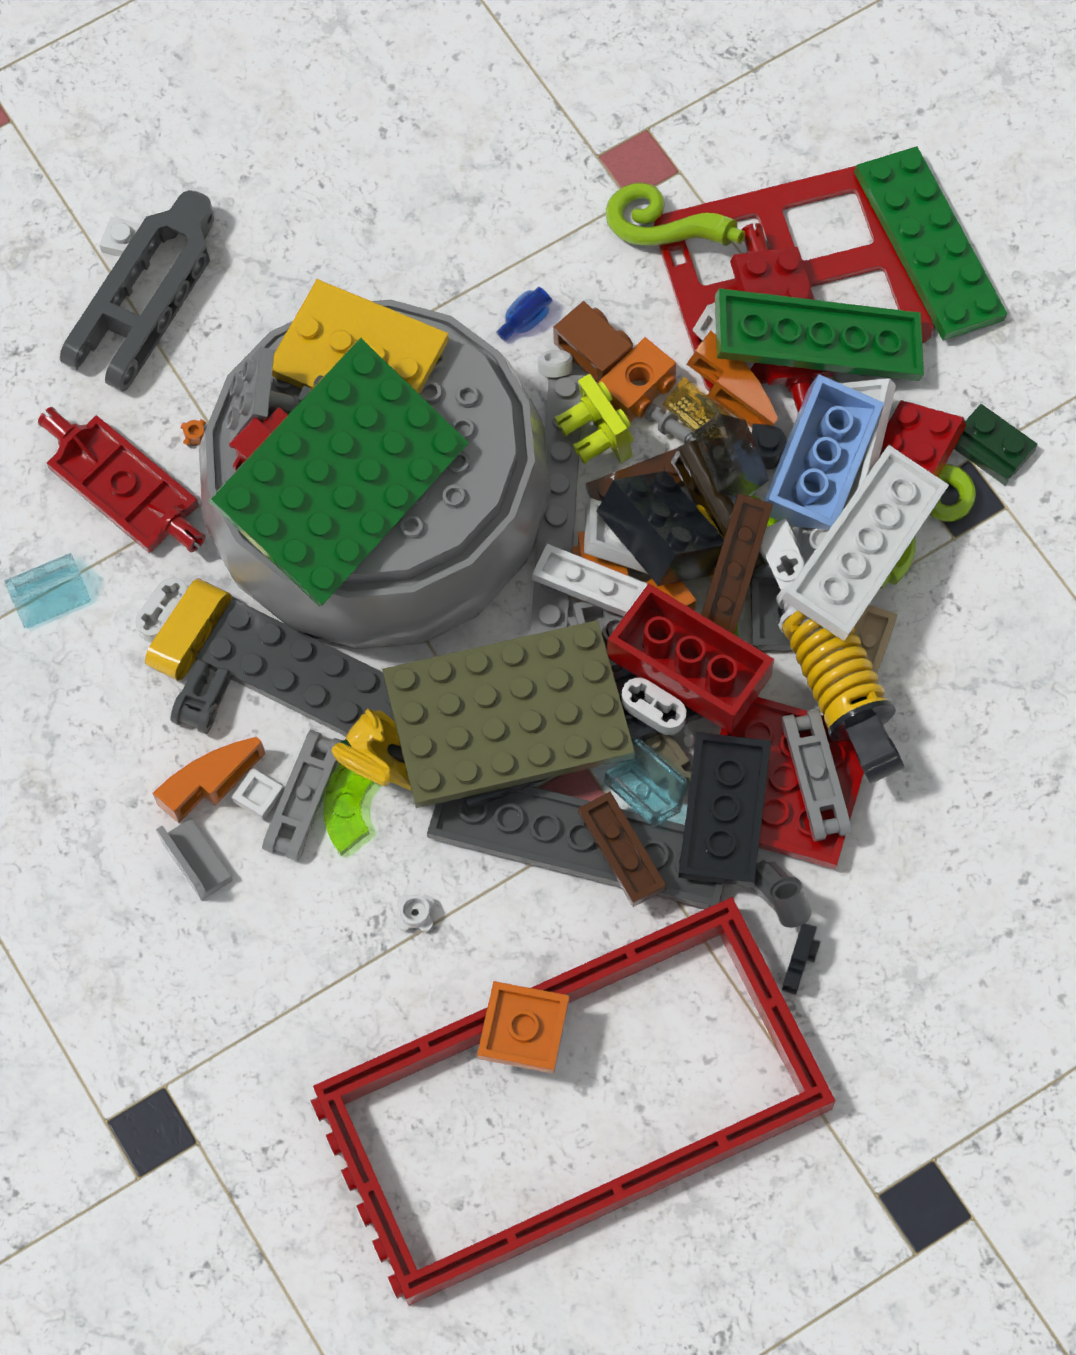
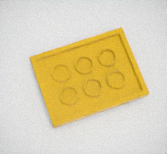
(336, 319)

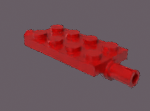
(779, 274)
(121, 482)

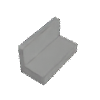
(195, 858)

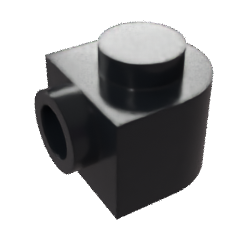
(770, 444)

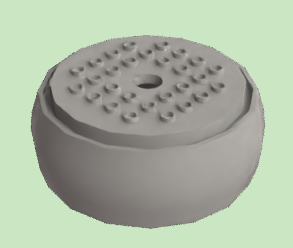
(455, 540)

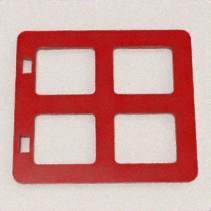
(768, 208)

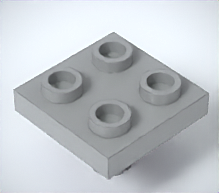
(253, 393)

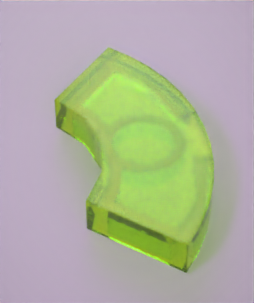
(343, 808)

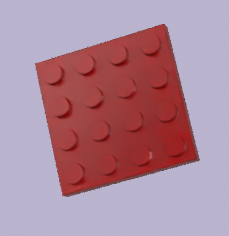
(784, 815)

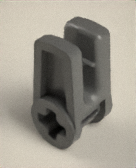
(197, 709)

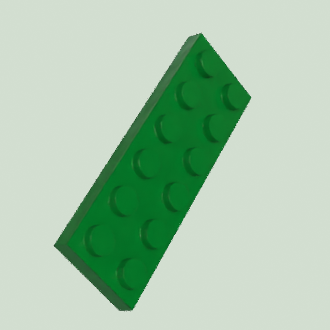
(930, 243)
(818, 335)

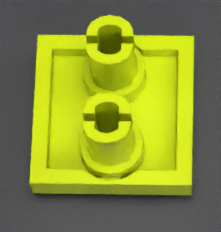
(611, 424)

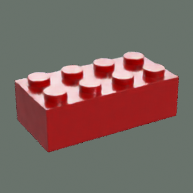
(690, 657)

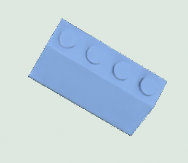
(822, 454)

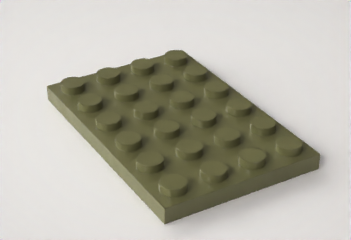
(507, 714)

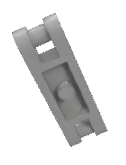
(816, 774)
(302, 797)

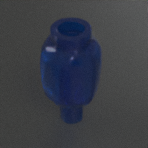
(525, 313)

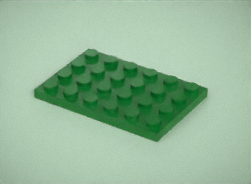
(339, 472)

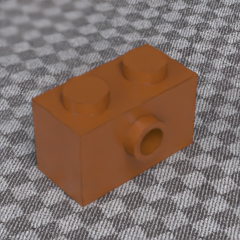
(591, 340)

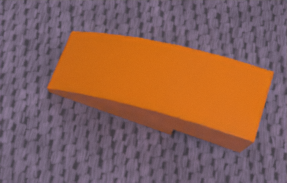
(734, 384)
(208, 777)

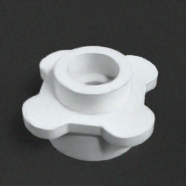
(422, 904)

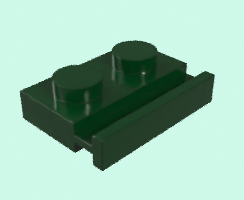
(994, 444)

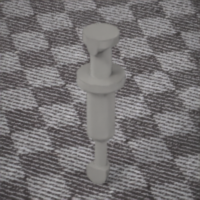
(669, 423)

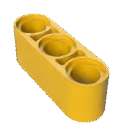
(187, 629)

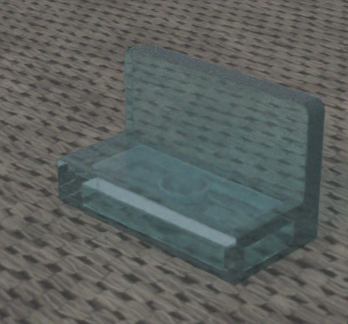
(47, 591)
(648, 785)

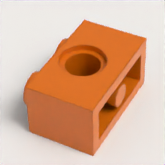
(642, 363)

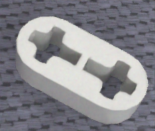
(156, 605)
(648, 712)

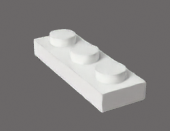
(587, 580)

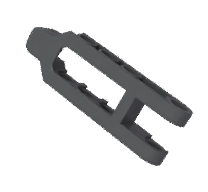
(189, 216)

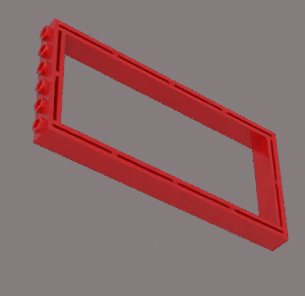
(717, 920)

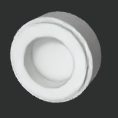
(555, 363)

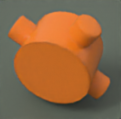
(193, 431)

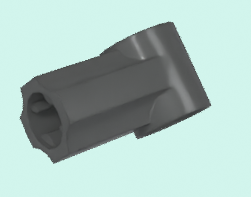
(782, 894)

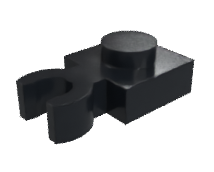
(804, 950)

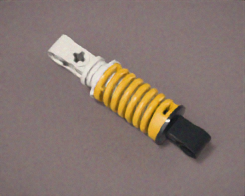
(834, 667)

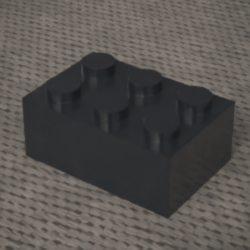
(661, 527)

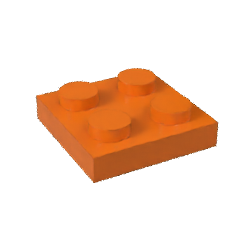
(523, 1027)

